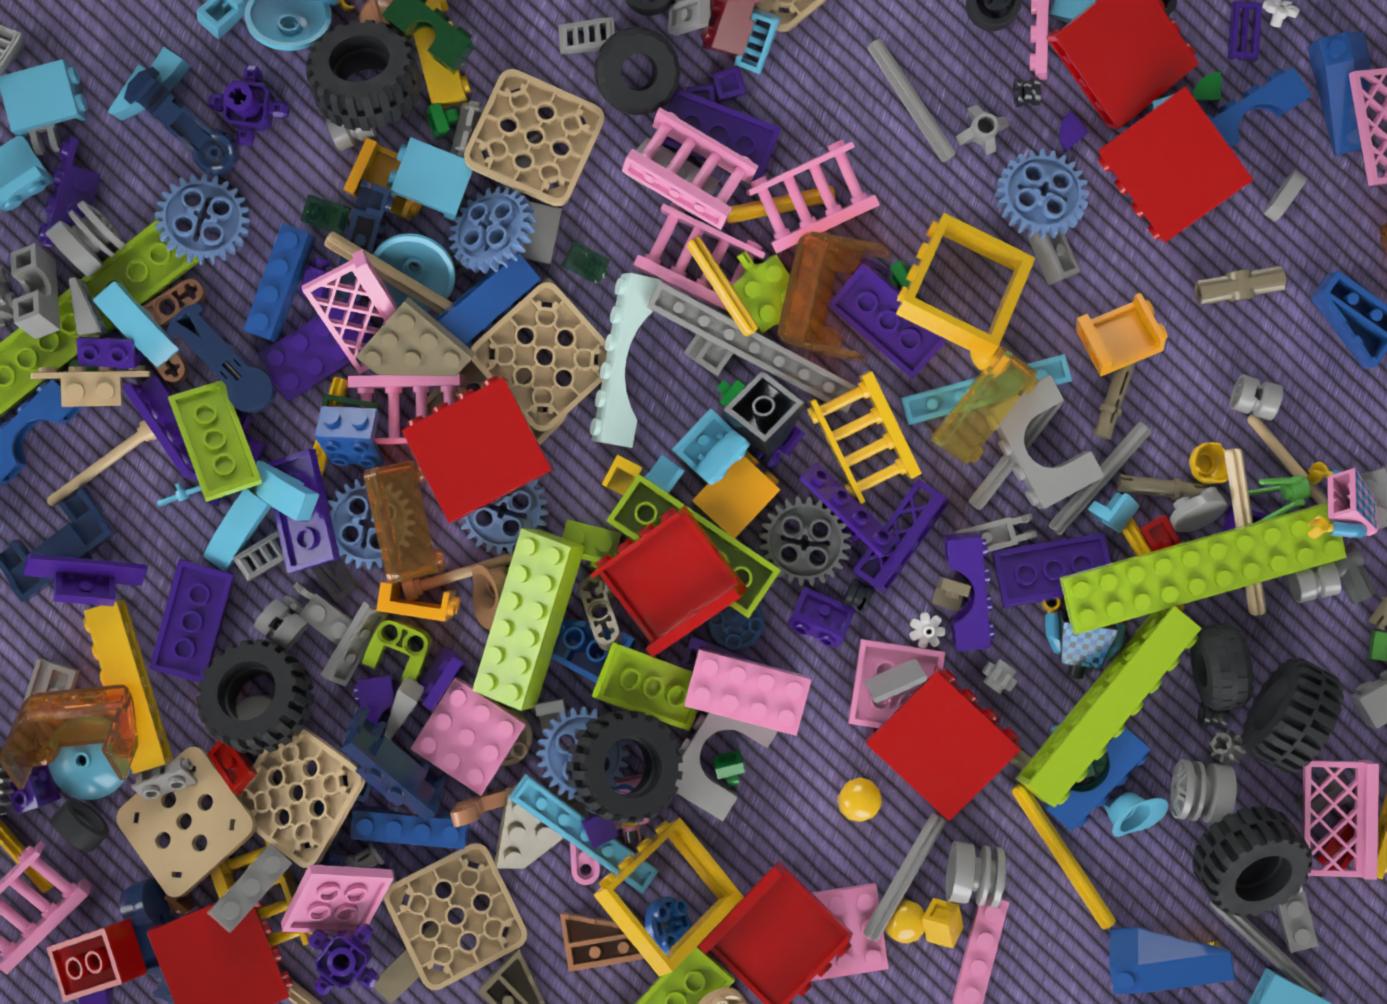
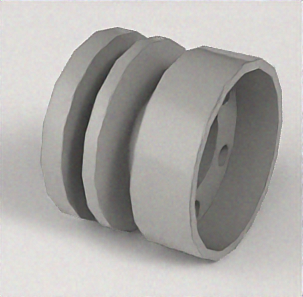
(86, 238)
(1202, 791)
(980, 874)

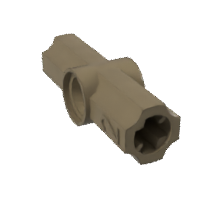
(1240, 285)

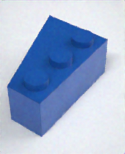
(1355, 317)

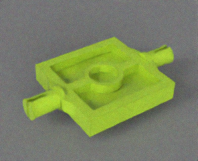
(762, 289)

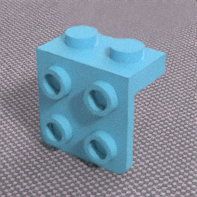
(20, 173)
(711, 447)

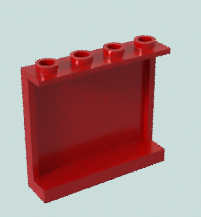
(1123, 55)
(1174, 165)
(476, 449)
(670, 578)
(944, 743)
(778, 938)
(220, 966)

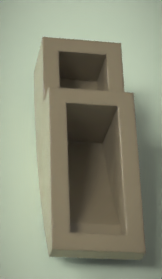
(401, 971)

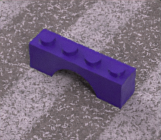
(971, 625)
(378, 695)

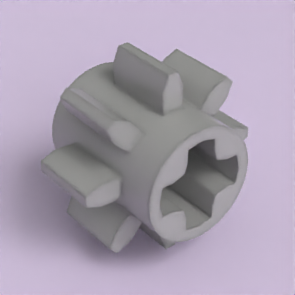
(999, 676)
(1227, 747)

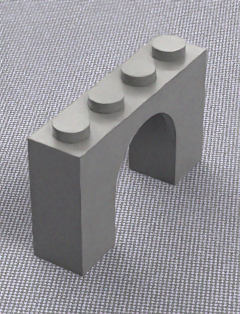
(1044, 484)
(696, 783)

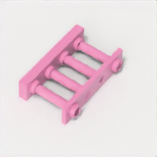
(678, 190)
(834, 213)
(676, 275)
(393, 386)
(51, 914)

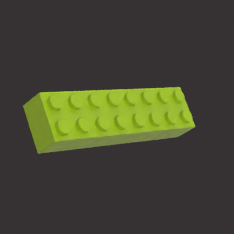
(1108, 705)

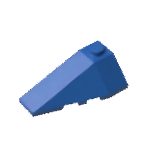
(1331, 63)
(580, 651)
(1159, 962)

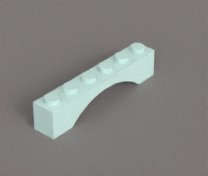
(614, 418)

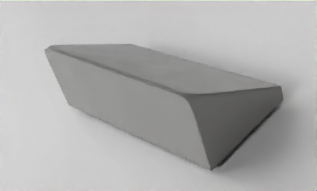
(1054, 257)
(895, 680)

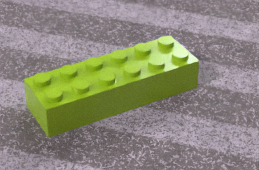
(647, 502)
(528, 618)

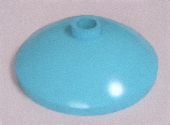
(287, 23)
(435, 263)
(85, 781)

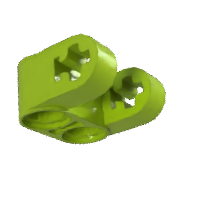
(403, 644)

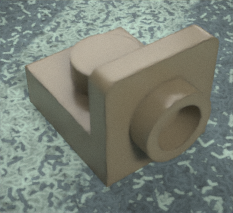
(950, 593)

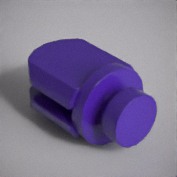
(313, 272)

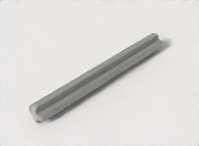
(911, 100)
(1004, 465)
(1109, 468)
(904, 877)
(1270, 951)

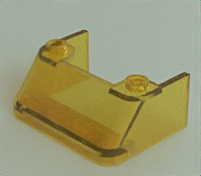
(984, 406)

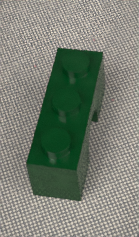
(450, 45)

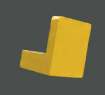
(621, 475)
(942, 923)

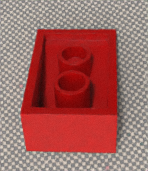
(97, 960)

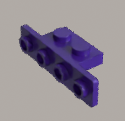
(71, 187)
(848, 510)
(84, 579)

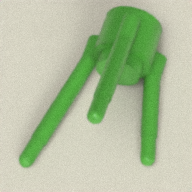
(1291, 488)

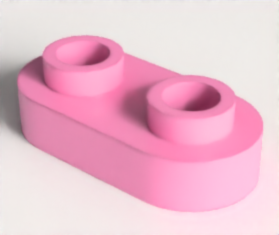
(580, 858)

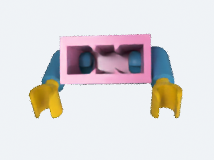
(1350, 504)

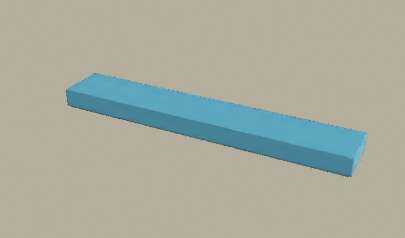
(942, 400)
(566, 822)

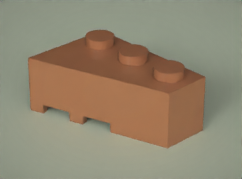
(595, 942)

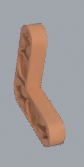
(155, 311)
(473, 808)

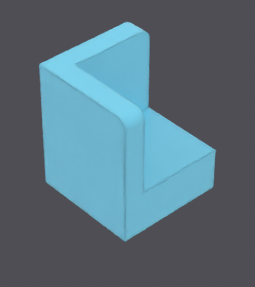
(665, 474)
(1117, 512)

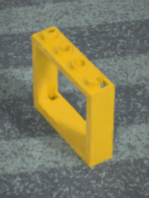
(946, 325)
(705, 867)

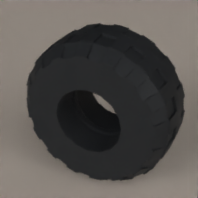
(663, 79)
(1222, 667)

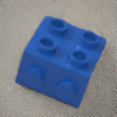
(349, 436)

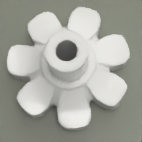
(1280, 11)
(921, 628)

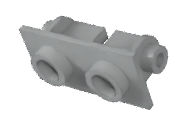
(468, 119)
(154, 783)

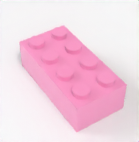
(747, 691)

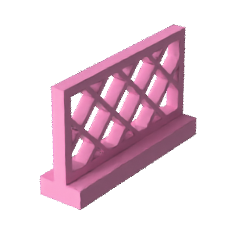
(1365, 125)
(372, 287)
(1365, 817)

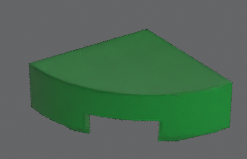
(1208, 88)

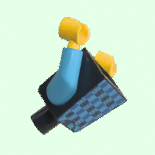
(1084, 649)

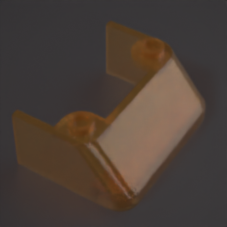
(810, 290)
(402, 521)
(71, 719)

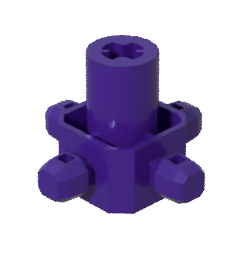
(248, 106)
(343, 959)

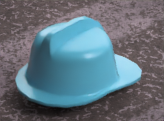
(1134, 813)

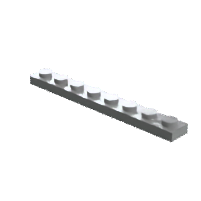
(753, 348)

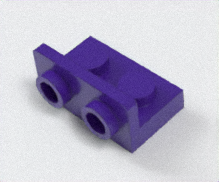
(108, 352)
(821, 617)
(440, 676)
(38, 790)

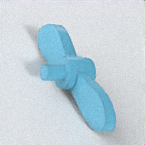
(181, 494)

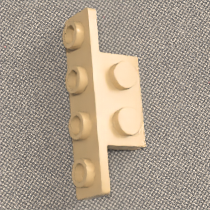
(91, 388)

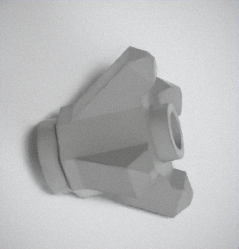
(982, 129)

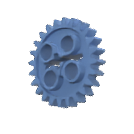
(1047, 171)
(176, 212)
(492, 230)
(344, 516)
(494, 532)
(556, 759)

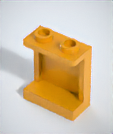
(375, 166)
(1122, 335)
(738, 496)
(391, 603)

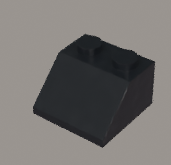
(764, 413)

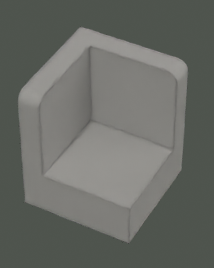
(549, 710)

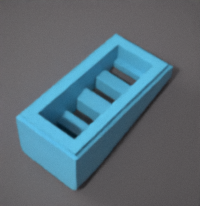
(767, 17)

